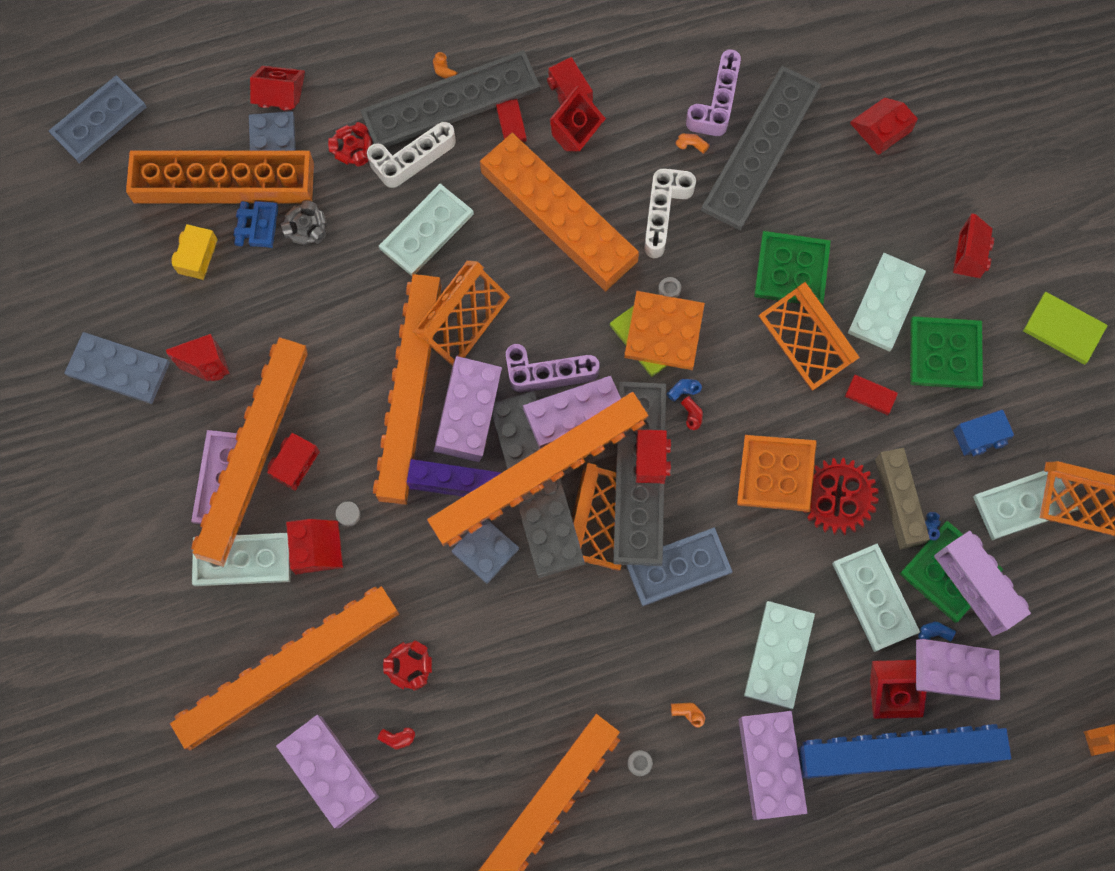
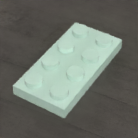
(426, 229)
(886, 302)
(1018, 504)
(250, 561)
(875, 597)
(779, 655)

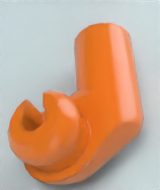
(441, 67)
(692, 139)
(690, 711)

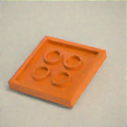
(664, 330)
(777, 473)

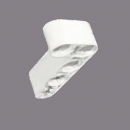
(439, 137)
(661, 213)

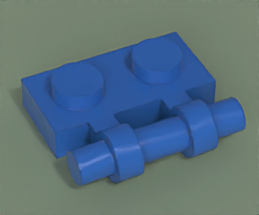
(262, 225)

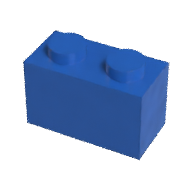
(984, 433)

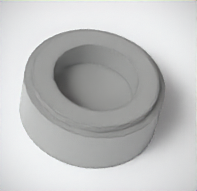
(670, 287)
(347, 514)
(639, 763)

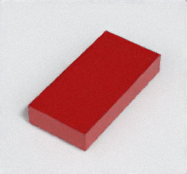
(511, 119)
(871, 394)

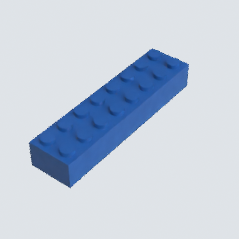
(905, 752)

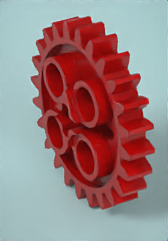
(860, 498)

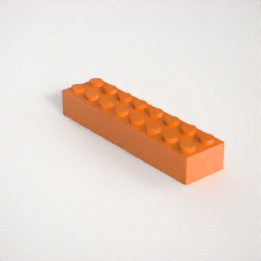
(220, 176)
(559, 211)

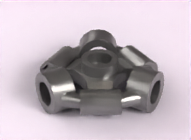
(305, 223)

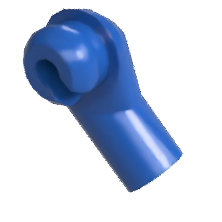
(684, 386)
(932, 524)
(936, 629)

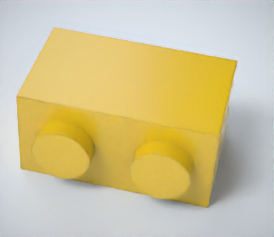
(194, 251)

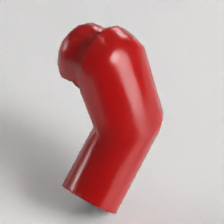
(695, 413)
(398, 740)

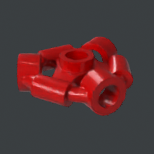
(351, 144)
(408, 665)

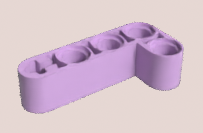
(722, 93)
(553, 368)

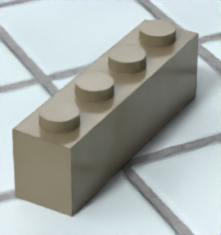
(902, 498)

